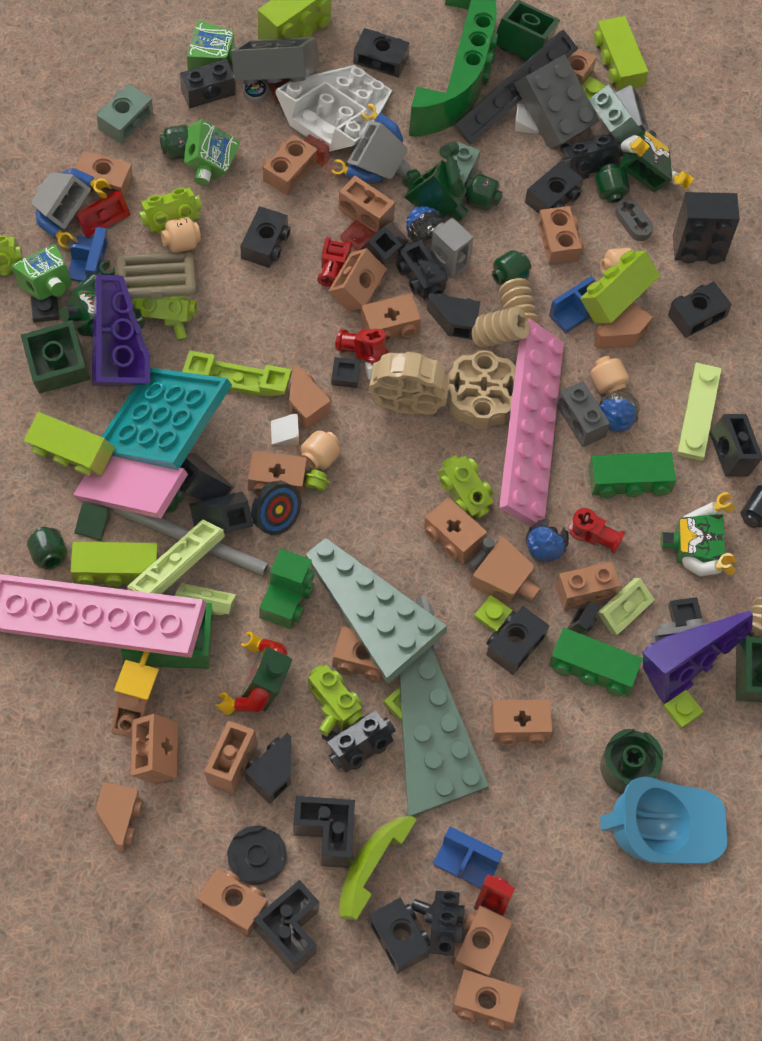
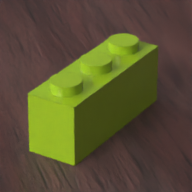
(620, 53)
(620, 286)
(69, 445)
(110, 562)

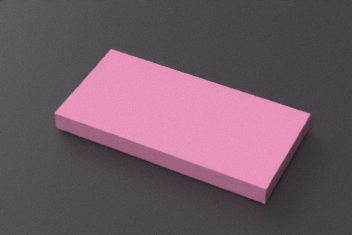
(132, 487)

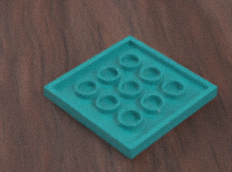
(165, 417)

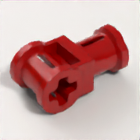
(333, 259)
(364, 344)
(594, 530)

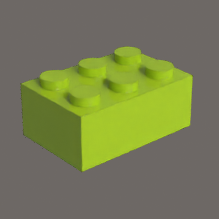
(292, 18)

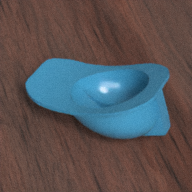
(668, 823)

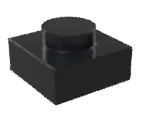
(45, 309)
(345, 372)
(684, 610)
(584, 618)

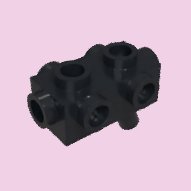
(591, 155)
(427, 275)
(359, 741)
(444, 918)

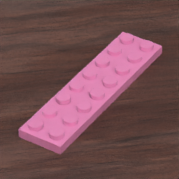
(532, 425)
(100, 615)

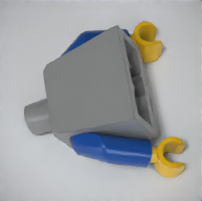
(378, 151)
(61, 198)

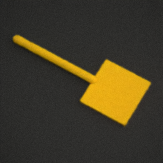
(136, 678)

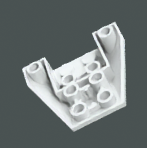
(332, 104)

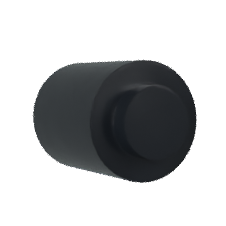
(752, 510)

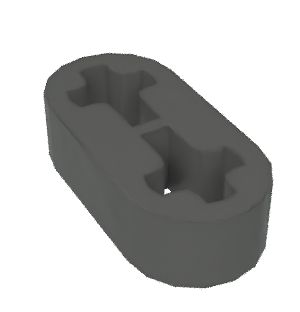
(636, 218)

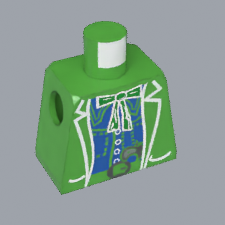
(209, 45)
(209, 151)
(42, 273)

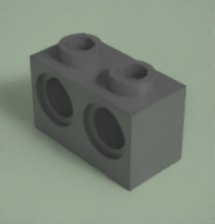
(583, 414)

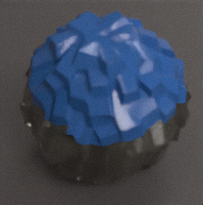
(422, 223)
(620, 410)

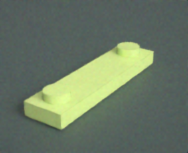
(699, 411)
(178, 559)

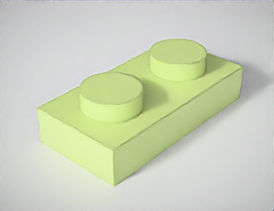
(221, 601)
(625, 606)

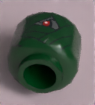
(174, 141)
(483, 192)

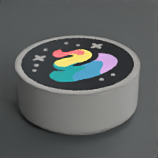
(255, 92)

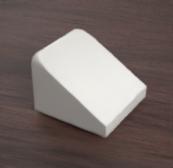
(524, 121)
(285, 431)

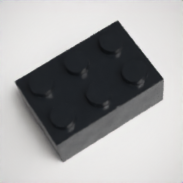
(705, 227)

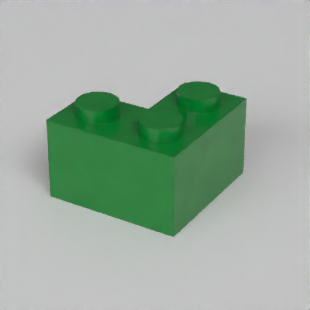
(289, 585)

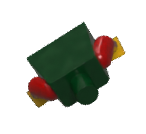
(264, 678)

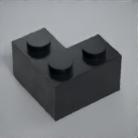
(327, 819)
(282, 926)

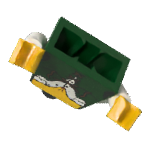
(650, 162)

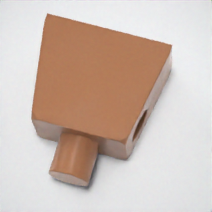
(505, 574)

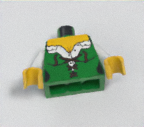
(701, 539)

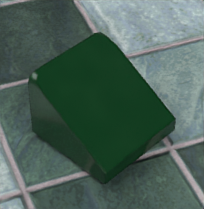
(92, 521)

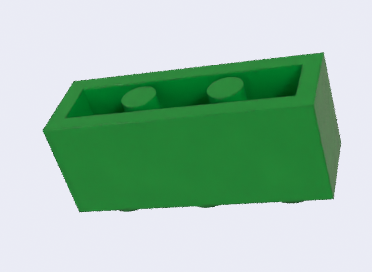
(632, 474)
(595, 662)

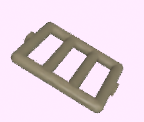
(156, 269)

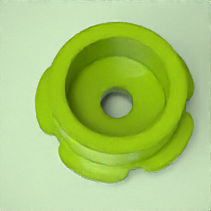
(316, 479)

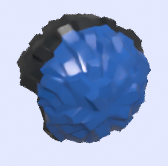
(546, 542)

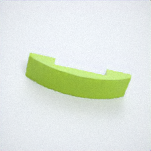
(244, 379)
(353, 894)

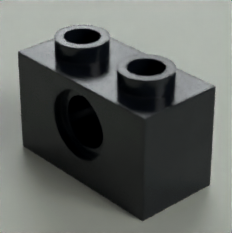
(381, 52)
(207, 83)
(560, 180)
(265, 224)
(709, 299)
(736, 445)
(526, 627)
(399, 952)

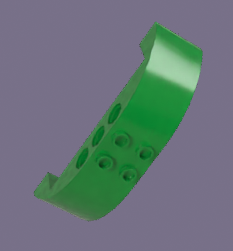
(438, 110)

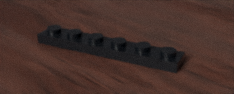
(506, 94)

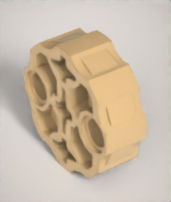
(409, 383)
(471, 399)

